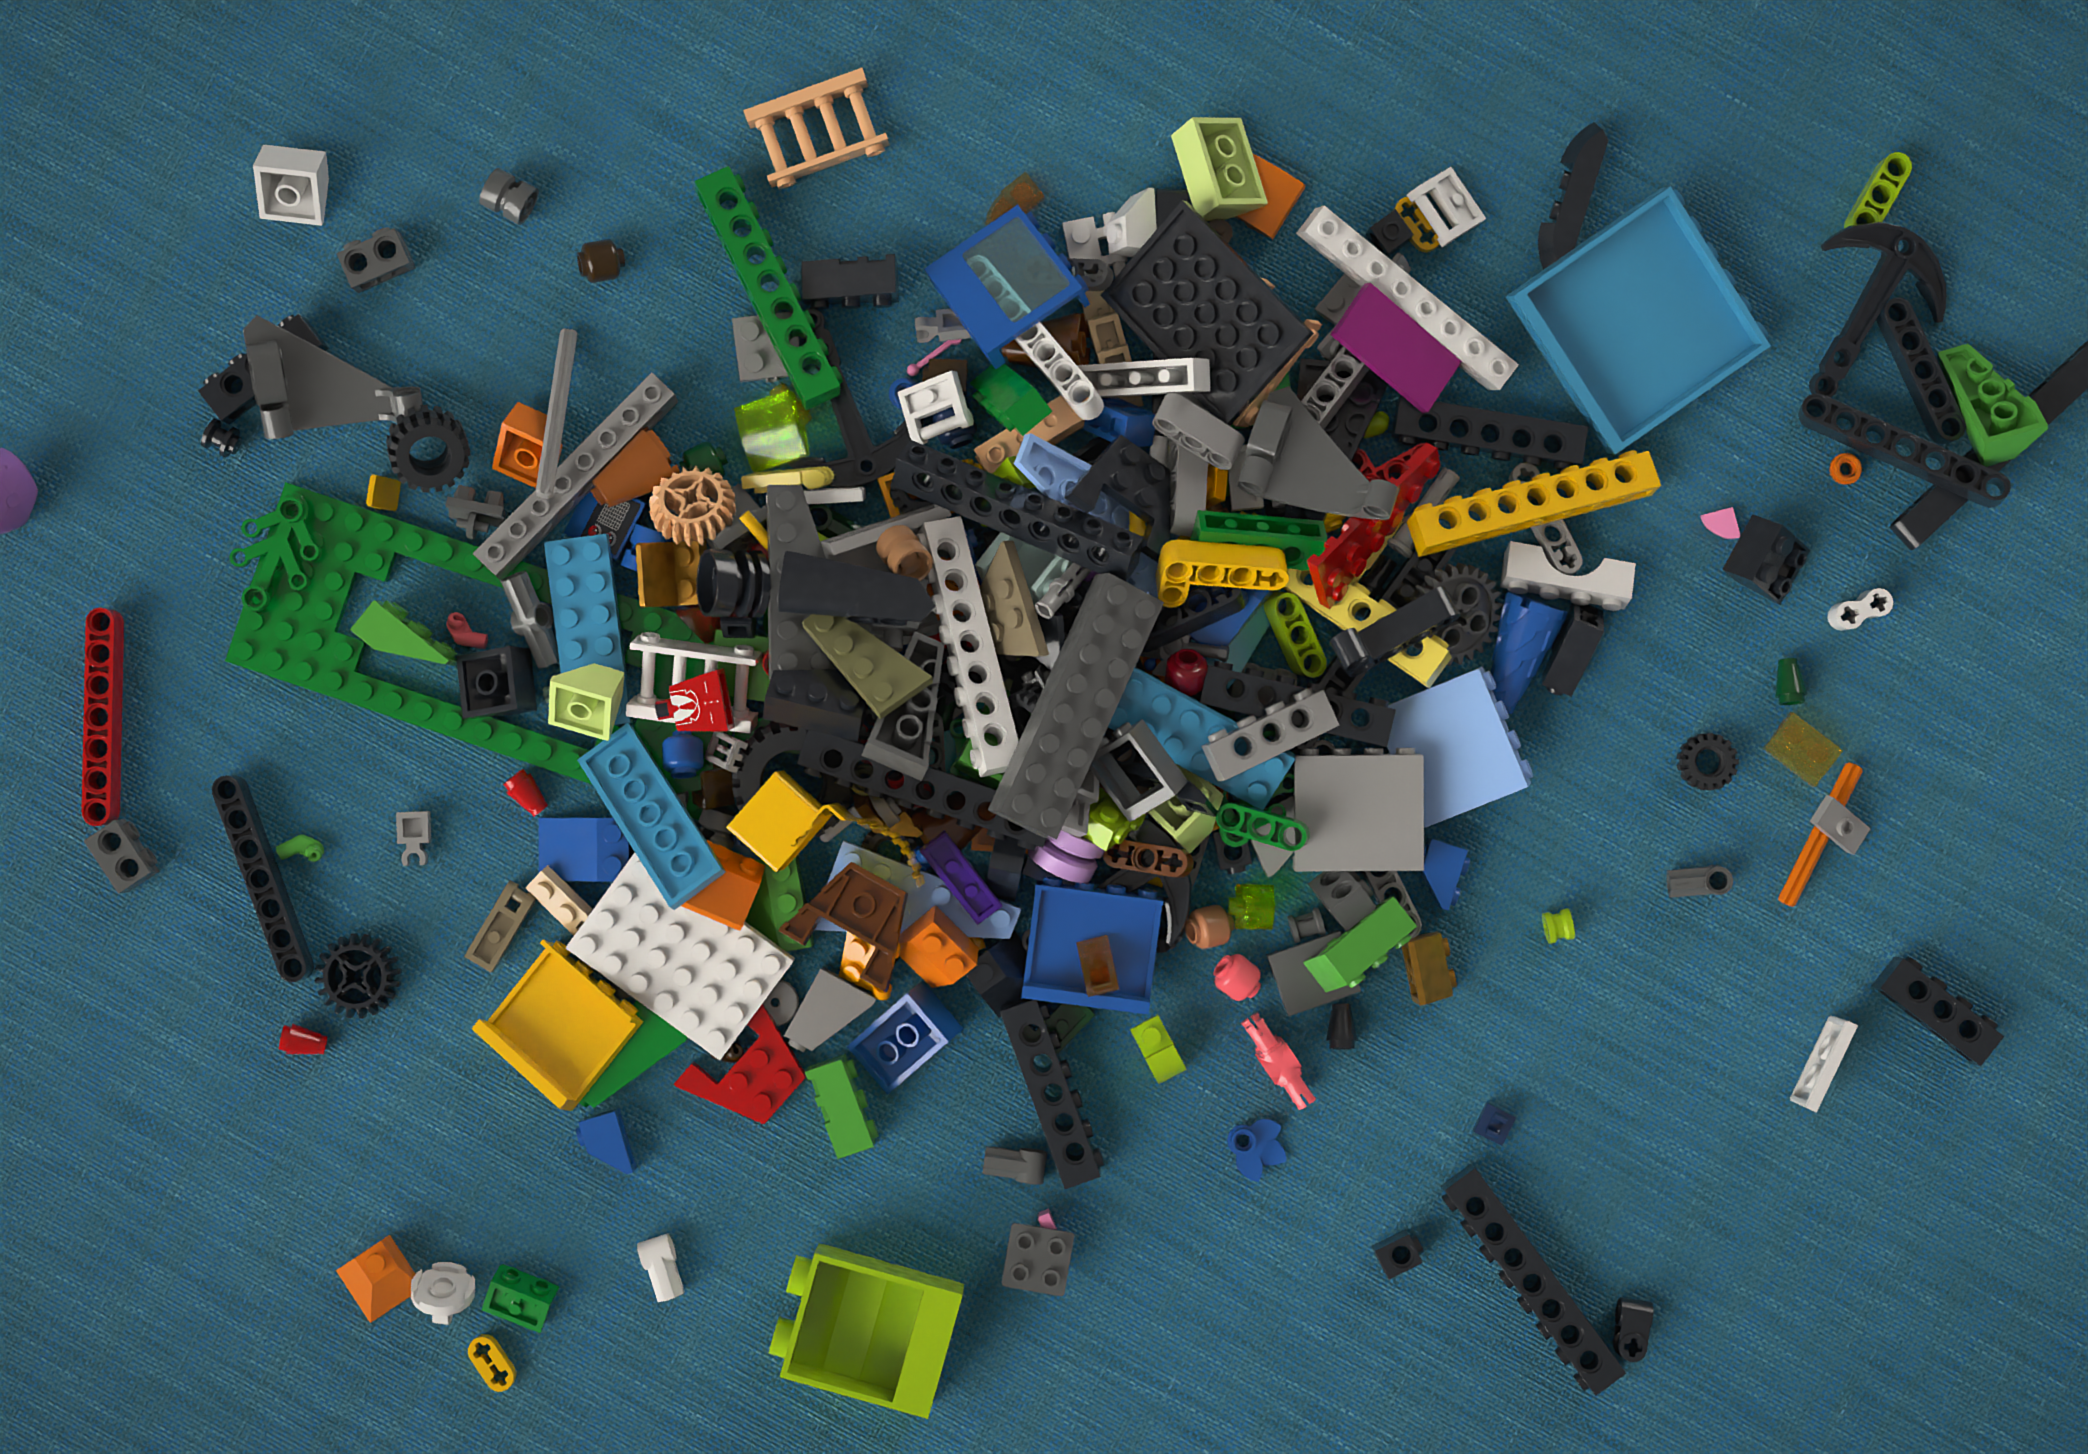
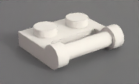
(1453, 202)
(933, 397)

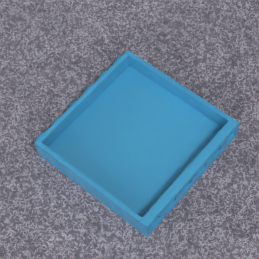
(1639, 320)

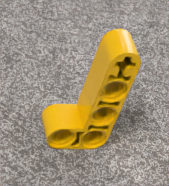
(1217, 565)

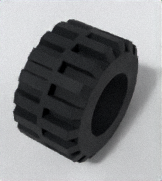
(432, 472)

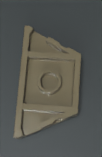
(1010, 606)

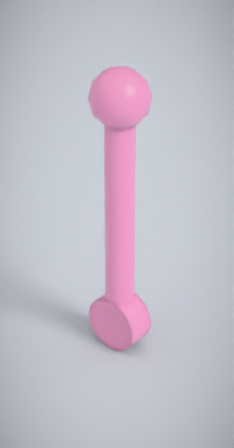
(913, 369)

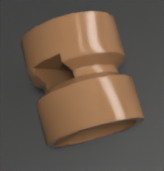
(904, 552)

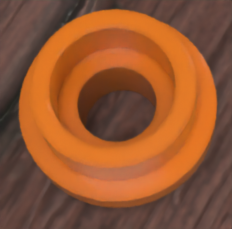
(1854, 466)

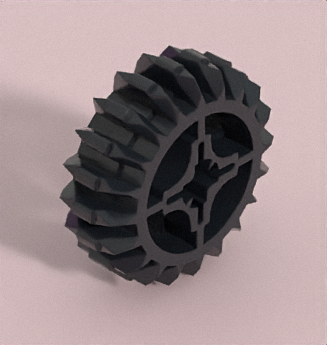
(368, 985)

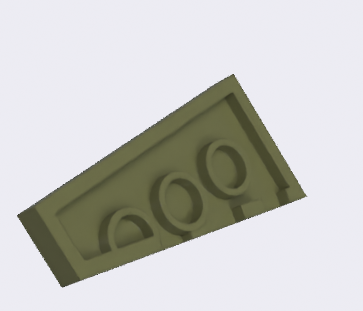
(870, 665)

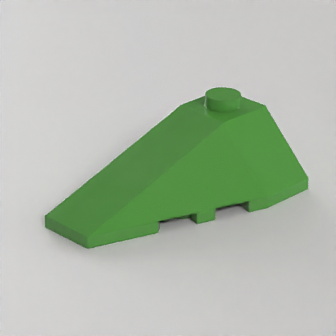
(1995, 414)

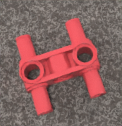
(1278, 1061)

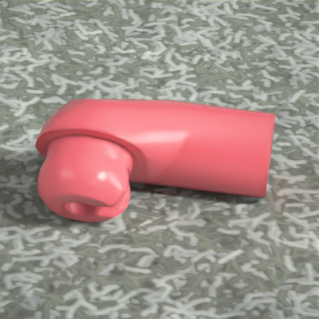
(463, 634)

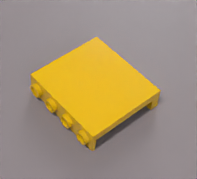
(560, 1026)

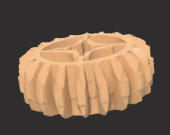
(687, 496)

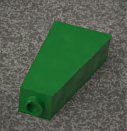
(646, 1047)

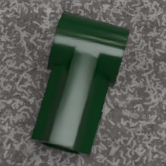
(835, 524)

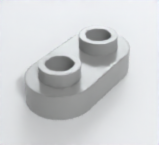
(887, 809)

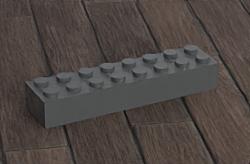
(1076, 706)

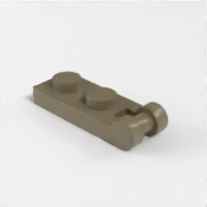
(500, 927)

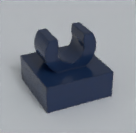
(1494, 1124)

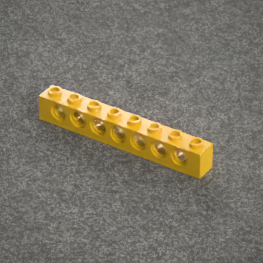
(1431, 537)

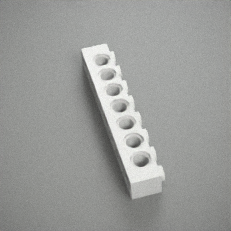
(1369, 265)
(950, 536)

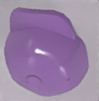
(17, 492)

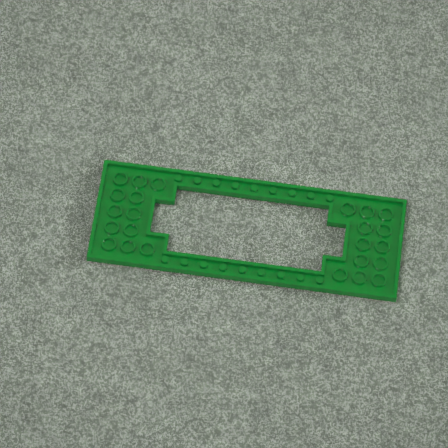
(301, 642)

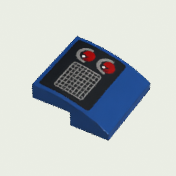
(617, 521)

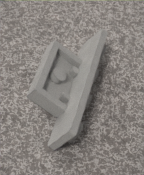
(1338, 301)

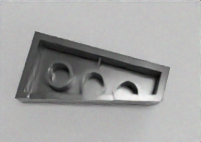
(905, 734)

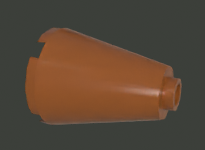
(634, 470)

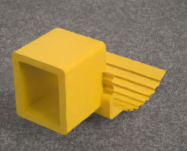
(786, 817)

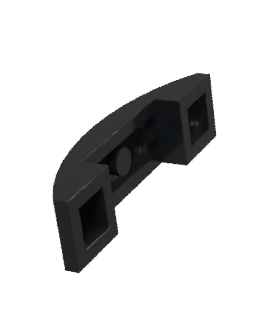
(1189, 795)

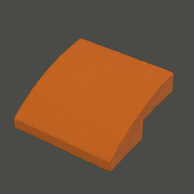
(1281, 194)

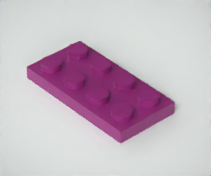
(1396, 347)

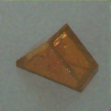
(1098, 966)

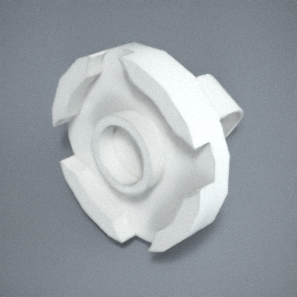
(443, 1291)

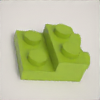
(1107, 822)

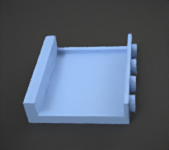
(1463, 745)

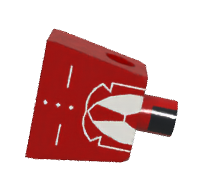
(699, 704)

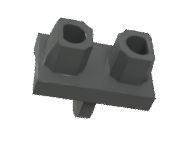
(476, 515)

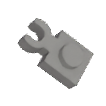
(413, 830)

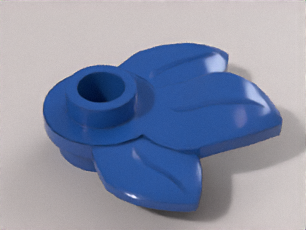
(1260, 1149)

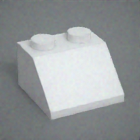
(291, 184)

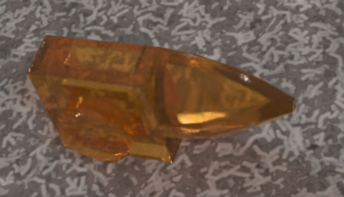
(1019, 192)

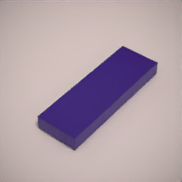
(960, 877)

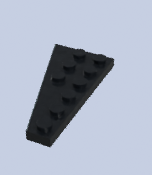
(1350, 421)

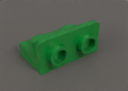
(520, 1297)

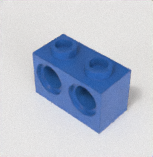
(1123, 419)

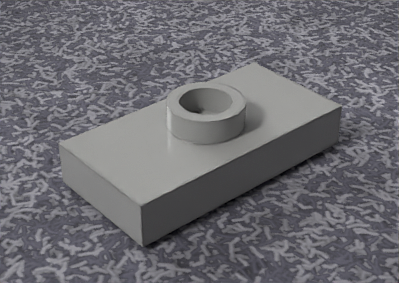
(1840, 825)

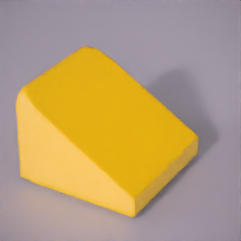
(383, 493)

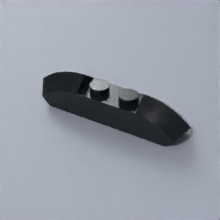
(1583, 160)

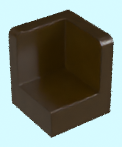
(715, 789)

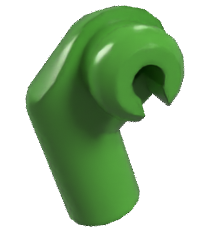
(303, 845)

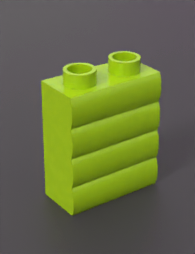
(867, 1329)

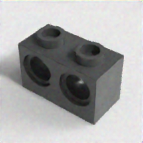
(377, 269)
(115, 862)
(1343, 896)

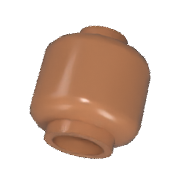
(1209, 927)

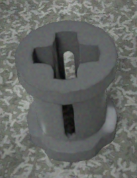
(1306, 925)

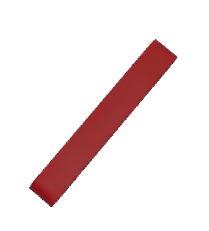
(93, 703)

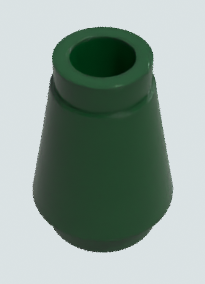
(1790, 684)

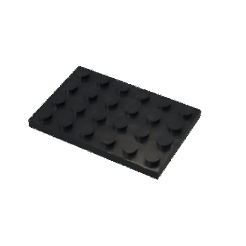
(1201, 300)

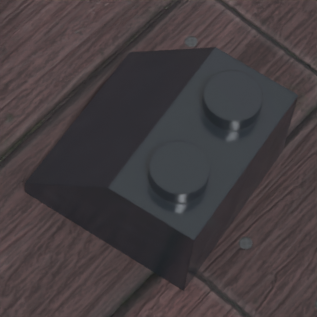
(496, 682)

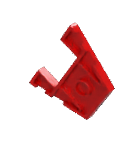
(757, 1080)

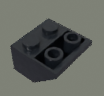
(1766, 559)

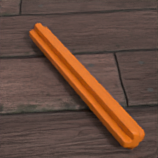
(1817, 840)

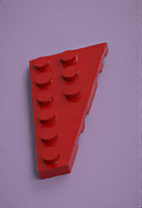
(1361, 537)

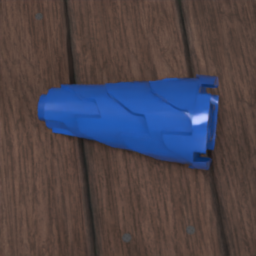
(1523, 639)

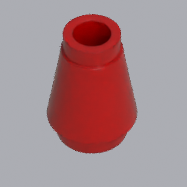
(526, 792)
(302, 1040)

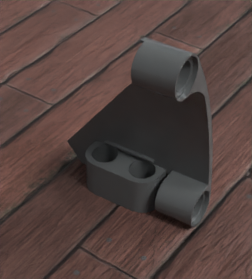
(310, 388)
(1302, 467)

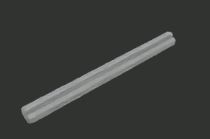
(556, 414)

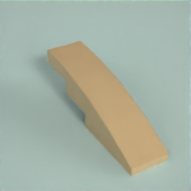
(1107, 335)

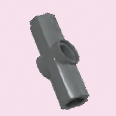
(531, 618)

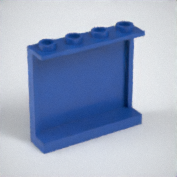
(1079, 913)

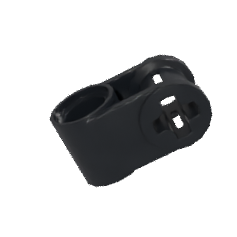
(1632, 1323)

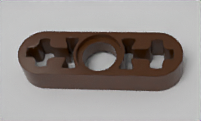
(1157, 867)

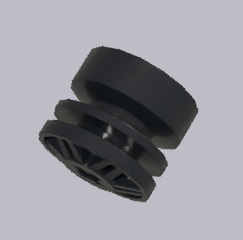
(733, 583)

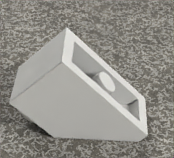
(1132, 224)

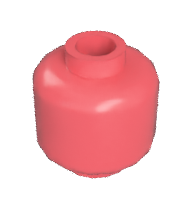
(1237, 977)

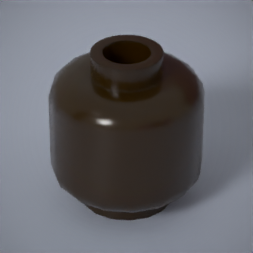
(600, 261)

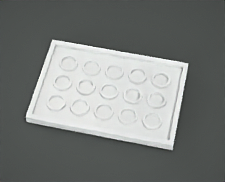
(679, 962)

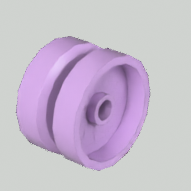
(1068, 857)

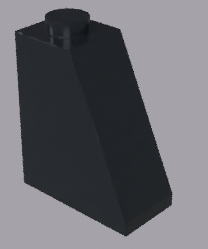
(1573, 649)

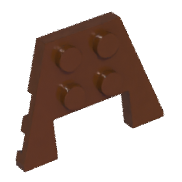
(864, 908)

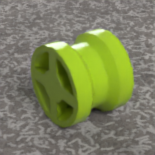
(1558, 926)

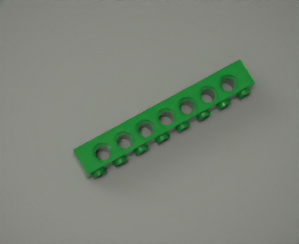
(725, 186)

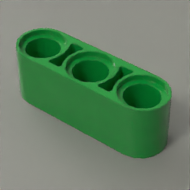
(1247, 829)

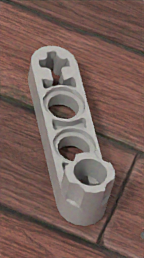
(1570, 552)

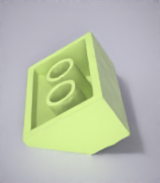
(1218, 167)

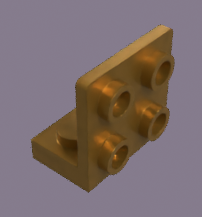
(668, 573)

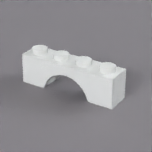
(1529, 571)

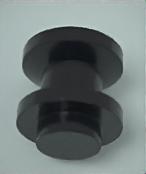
(227, 441)

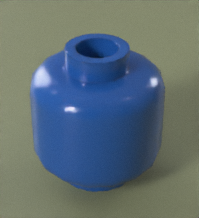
(682, 754)

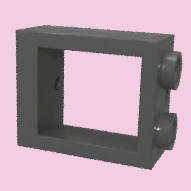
(1119, 785)

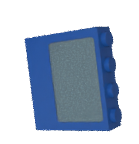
(1005, 281)

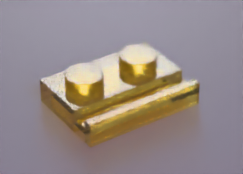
(1802, 749)

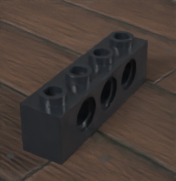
(218, 386)
(1895, 984)

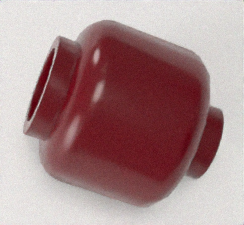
(1186, 671)

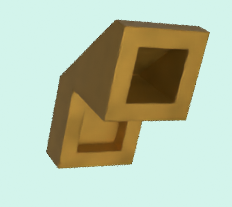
(904, 827)

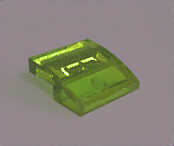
(771, 431)

